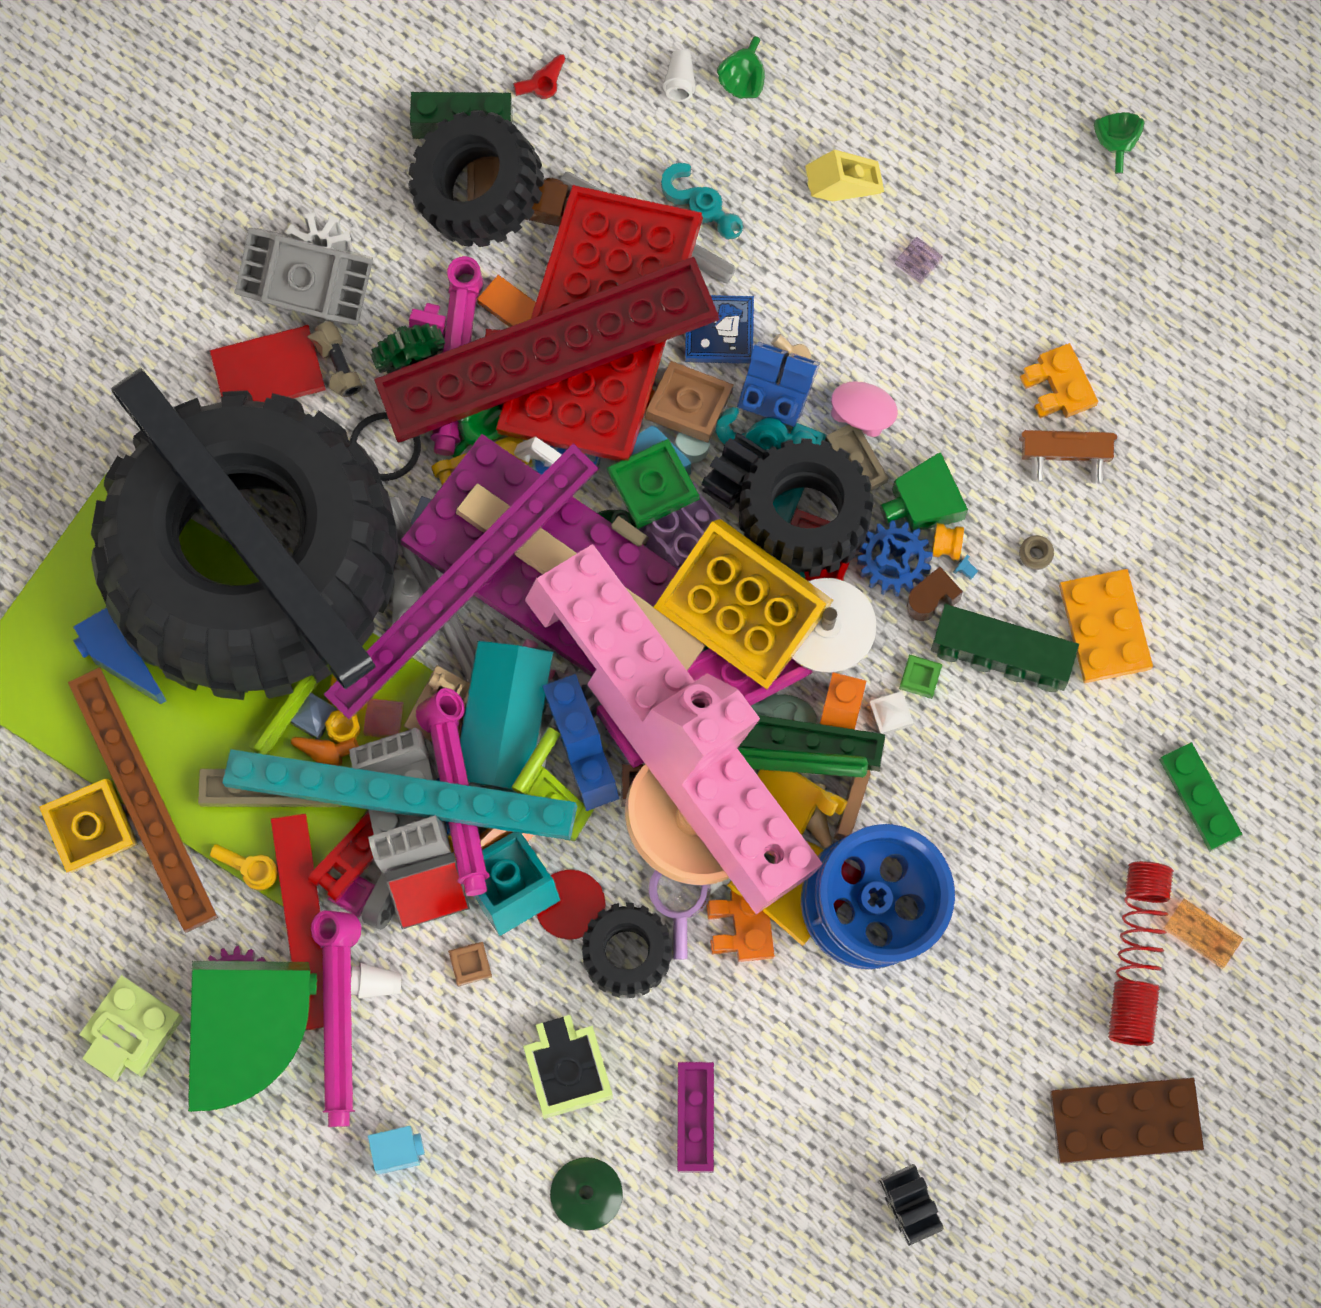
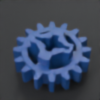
(889, 545)

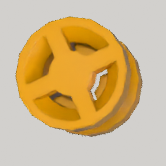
(947, 541)

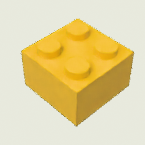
(88, 825)

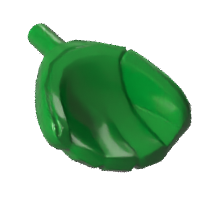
(743, 72)
(1119, 134)
(477, 424)

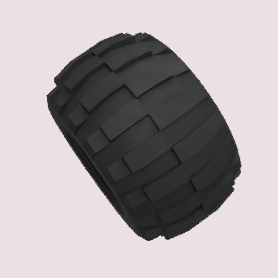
(237, 633)

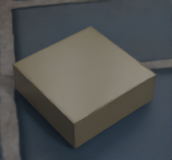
(629, 532)

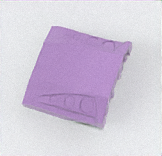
(680, 531)

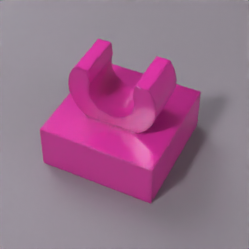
(430, 316)

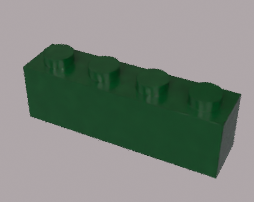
(1004, 648)

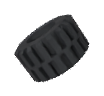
(620, 920)

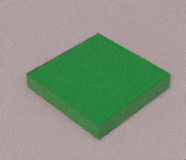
(653, 483)

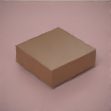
(470, 964)

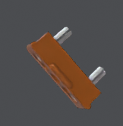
(1067, 447)

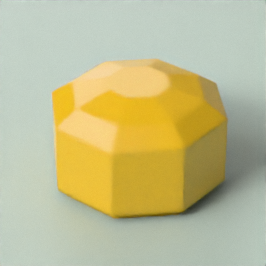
(341, 728)

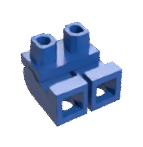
(774, 400)

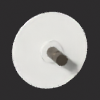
(842, 633)

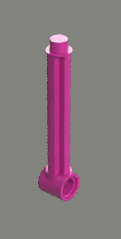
(458, 332)
(440, 717)
(337, 935)

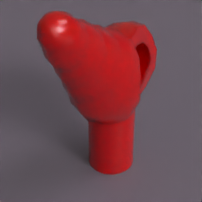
(543, 81)

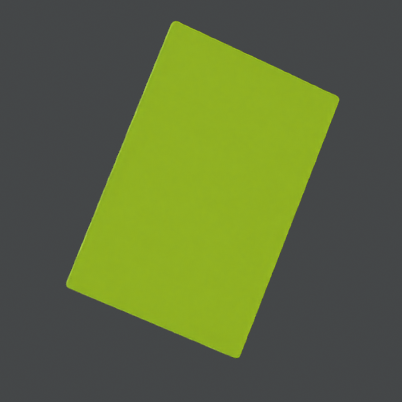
(174, 737)

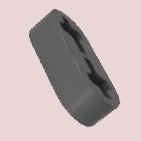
(379, 905)

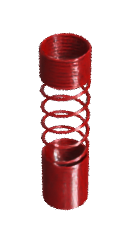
(1137, 1001)

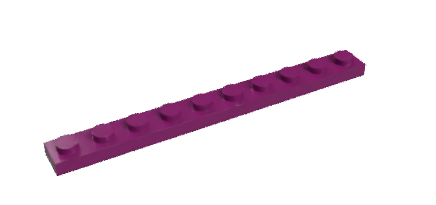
(466, 577)

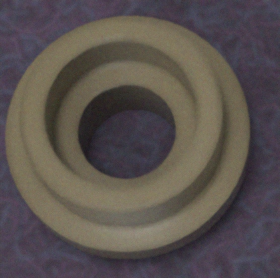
(1040, 543)

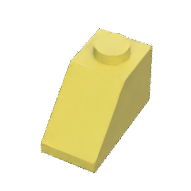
(843, 176)

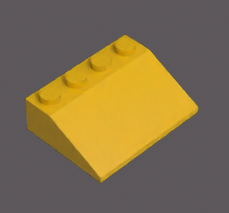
(743, 603)

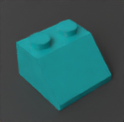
(516, 884)

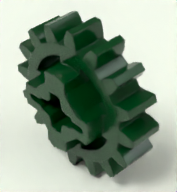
(407, 347)

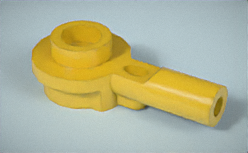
(257, 871)

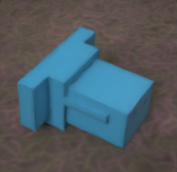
(966, 568)

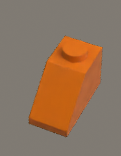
(843, 701)

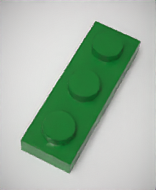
(1200, 797)

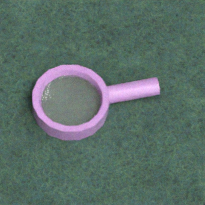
(678, 902)

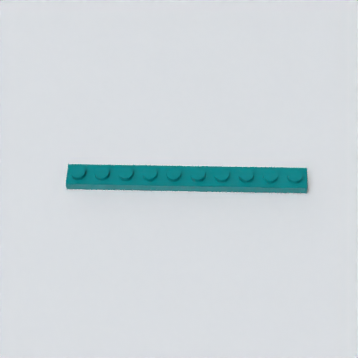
(400, 794)

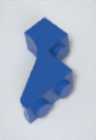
(581, 742)

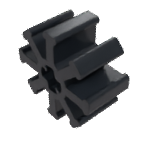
(729, 470)
(911, 1204)

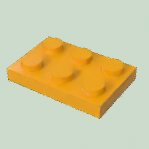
(1106, 625)

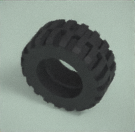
(449, 152)
(814, 468)

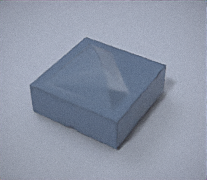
(312, 716)

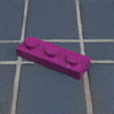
(695, 1117)

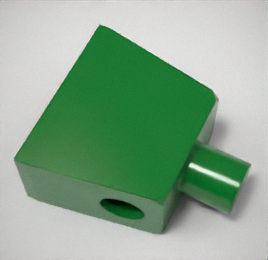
(926, 496)

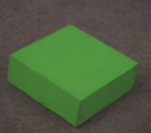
(920, 676)

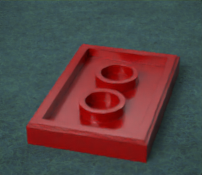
(270, 364)

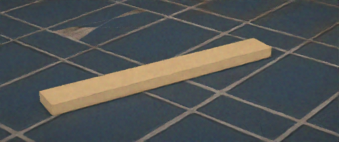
(546, 552)

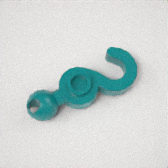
(702, 200)
(764, 433)

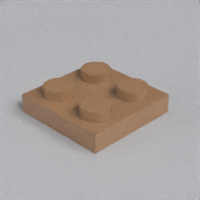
(689, 401)

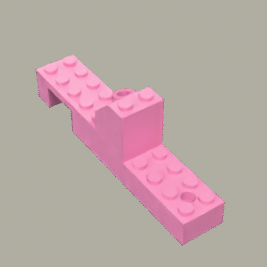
(678, 727)

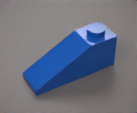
(110, 651)

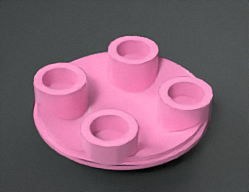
(863, 407)

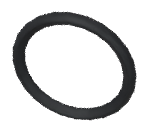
(417, 446)

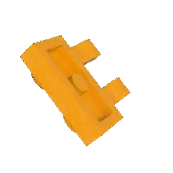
(1067, 380)

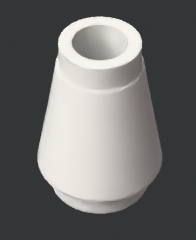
(680, 77)
(374, 981)

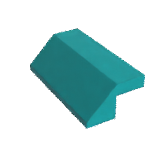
(503, 711)

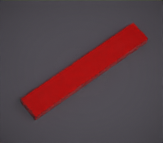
(299, 902)

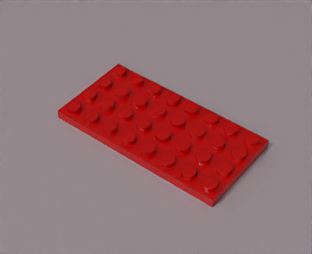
(597, 247)

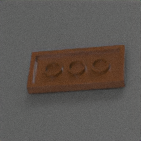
(1126, 1120)

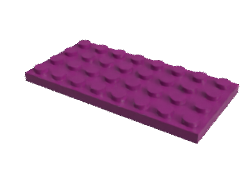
(443, 537)

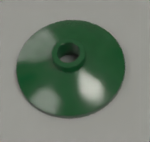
(592, 1212)

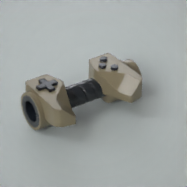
(328, 342)

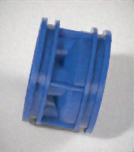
(923, 878)

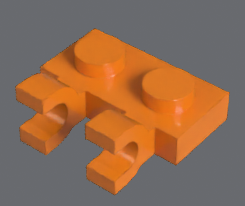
(751, 930)

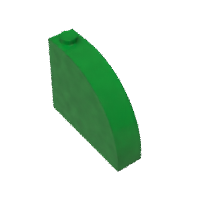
(244, 1027)

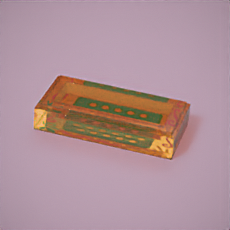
(1203, 933)

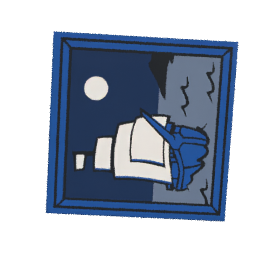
(726, 339)

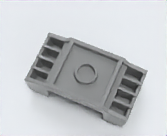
(303, 276)
(401, 838)

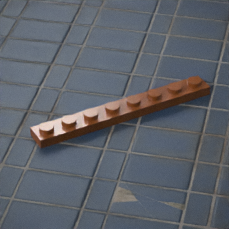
(143, 800)

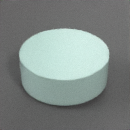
(691, 447)

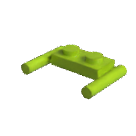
(539, 782)

